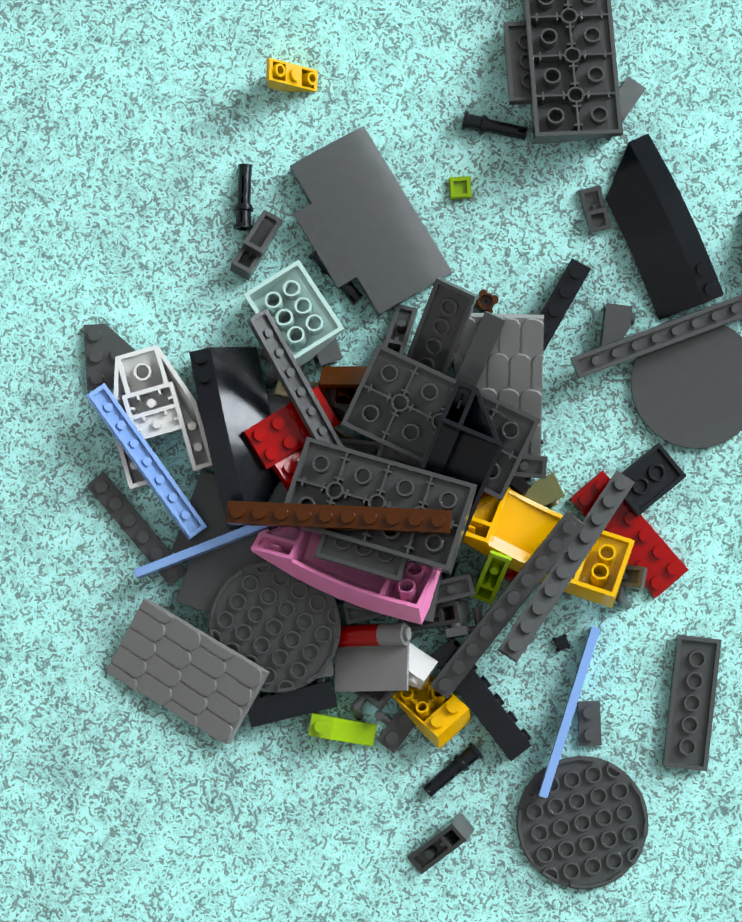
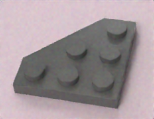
(100, 352)

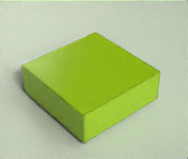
(460, 188)

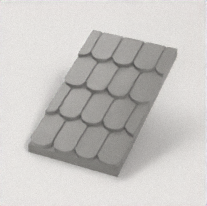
(514, 365)
(187, 671)

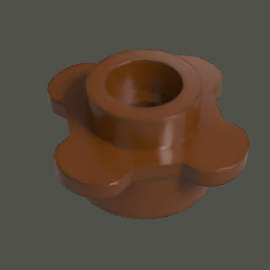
(484, 295)

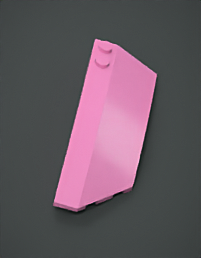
(295, 554)

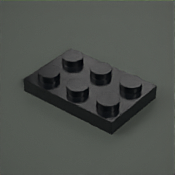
(653, 477)

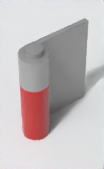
(373, 658)

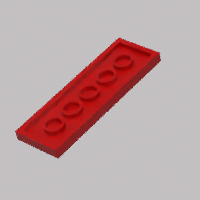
(648, 549)

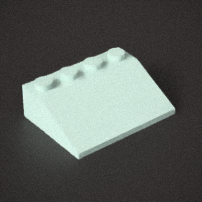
(297, 310)

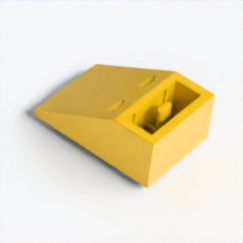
(433, 713)

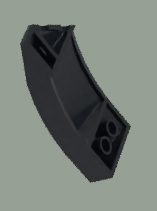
(660, 231)
(231, 401)
(464, 442)

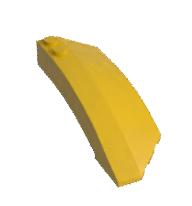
(520, 525)

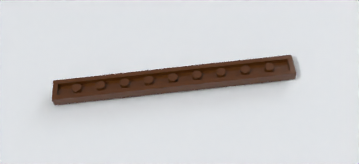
(339, 517)

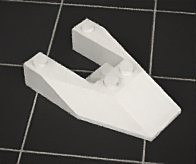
(157, 406)

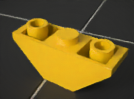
(290, 77)

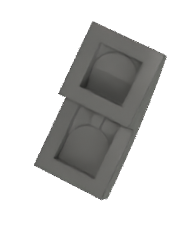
(594, 209)

